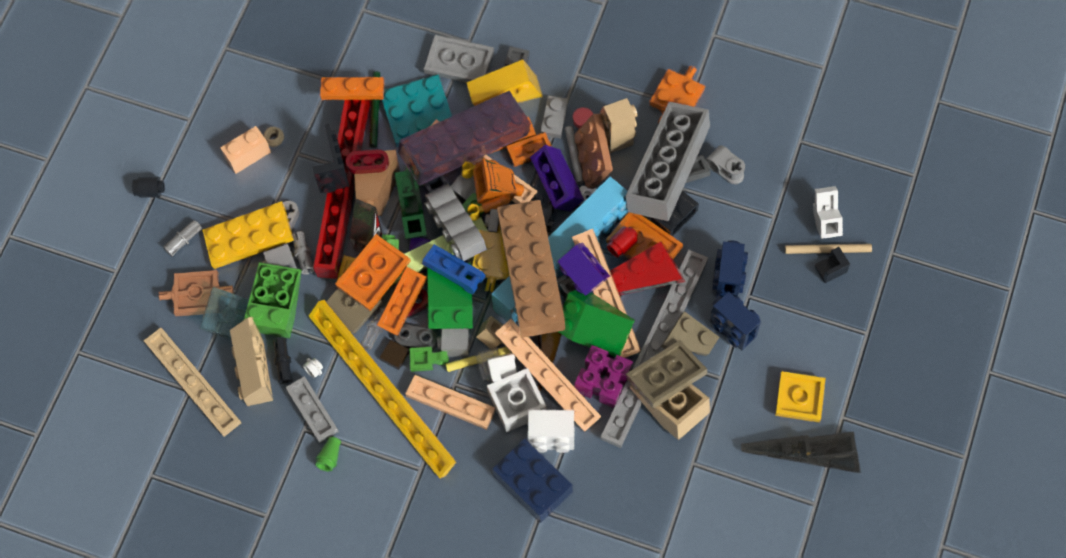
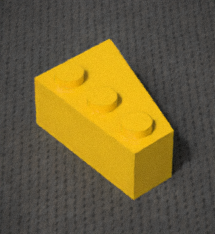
(516, 78)

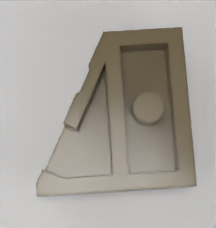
(692, 334)

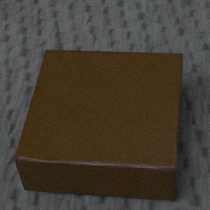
(394, 354)

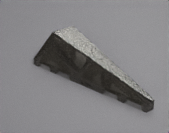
(828, 451)

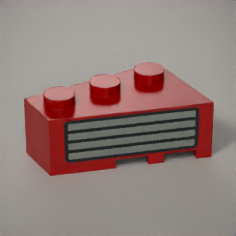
(647, 271)

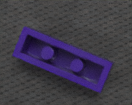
(557, 178)

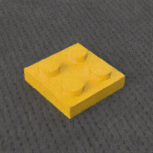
(800, 396)

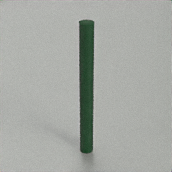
(374, 118)

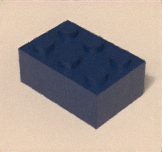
(532, 480)

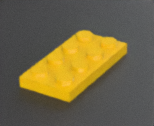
(248, 235)

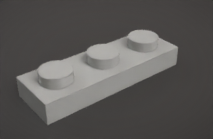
(312, 409)

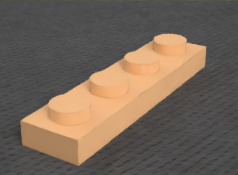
(450, 402)

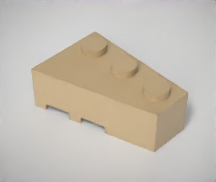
(619, 124)

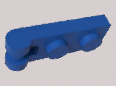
(453, 268)

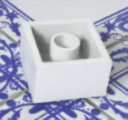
(514, 399)
(551, 430)

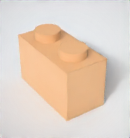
(245, 149)

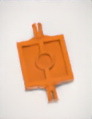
(677, 89)

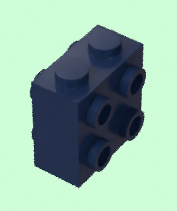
(730, 268)
(734, 320)

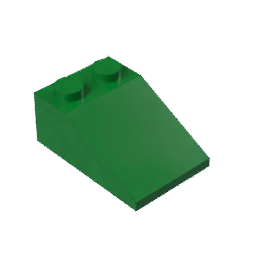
(447, 303)
(595, 323)

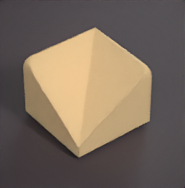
(487, 332)

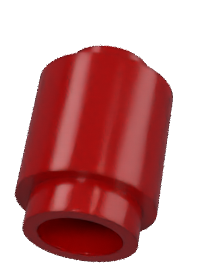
(622, 241)

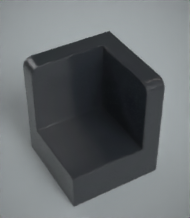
(833, 266)

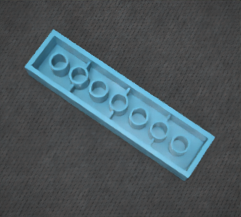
(597, 213)

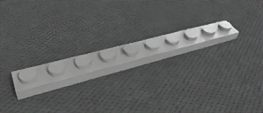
(673, 306)

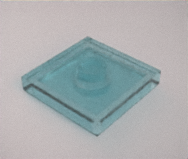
(223, 312)

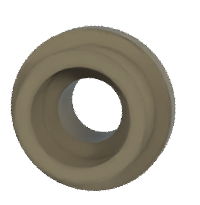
(273, 131)

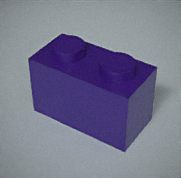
(583, 269)

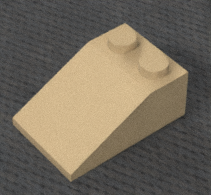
(680, 411)

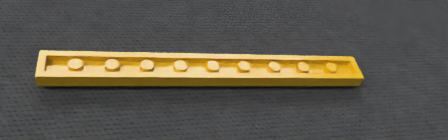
(382, 389)

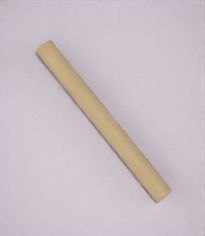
(846, 248)

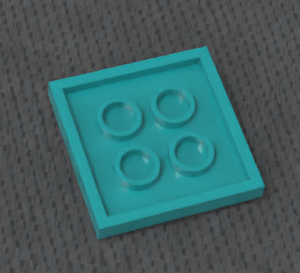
(415, 106)

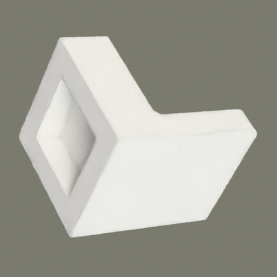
(501, 366)

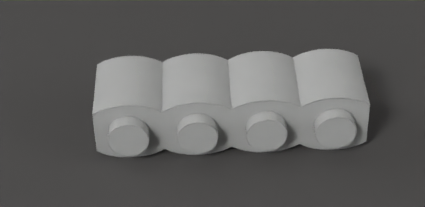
(455, 222)

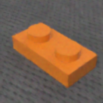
(522, 151)

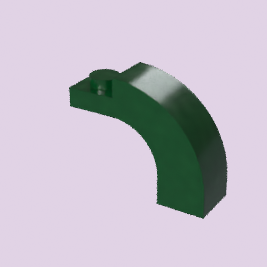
(410, 204)

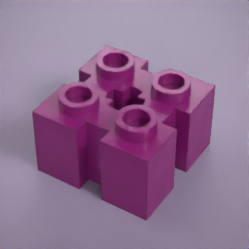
(598, 364)

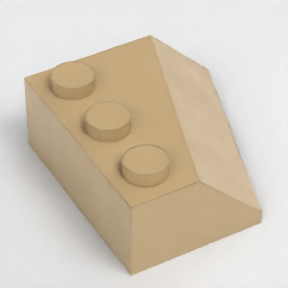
(251, 363)

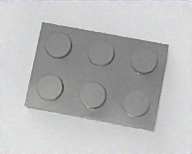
(458, 59)

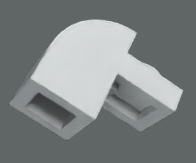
(826, 212)

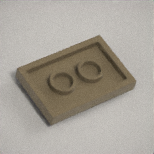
(666, 374)

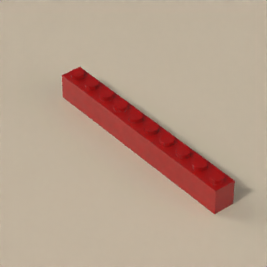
(339, 202)

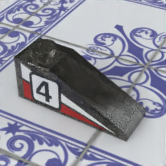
(364, 225)

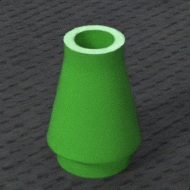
(328, 456)

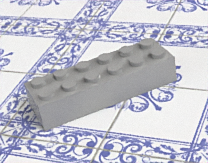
(668, 161)

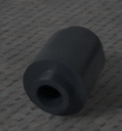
(148, 187)

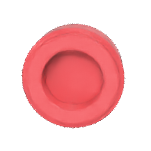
(581, 116)

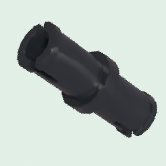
(282, 360)

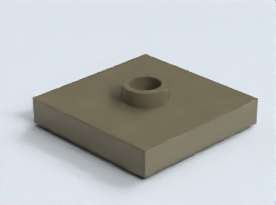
(350, 311)

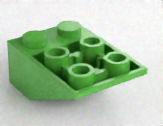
(274, 299)

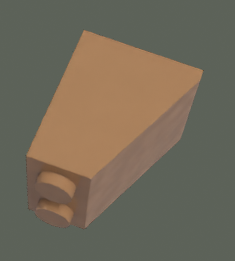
(377, 187)

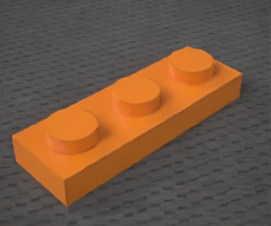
(352, 88)
(402, 301)

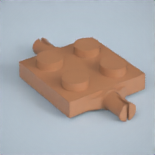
(192, 291)

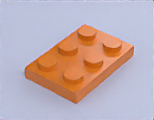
(648, 235)
(373, 272)

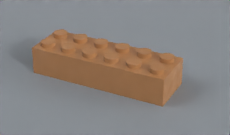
(531, 269)

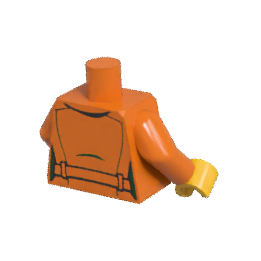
(493, 185)

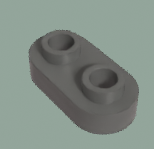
(415, 337)

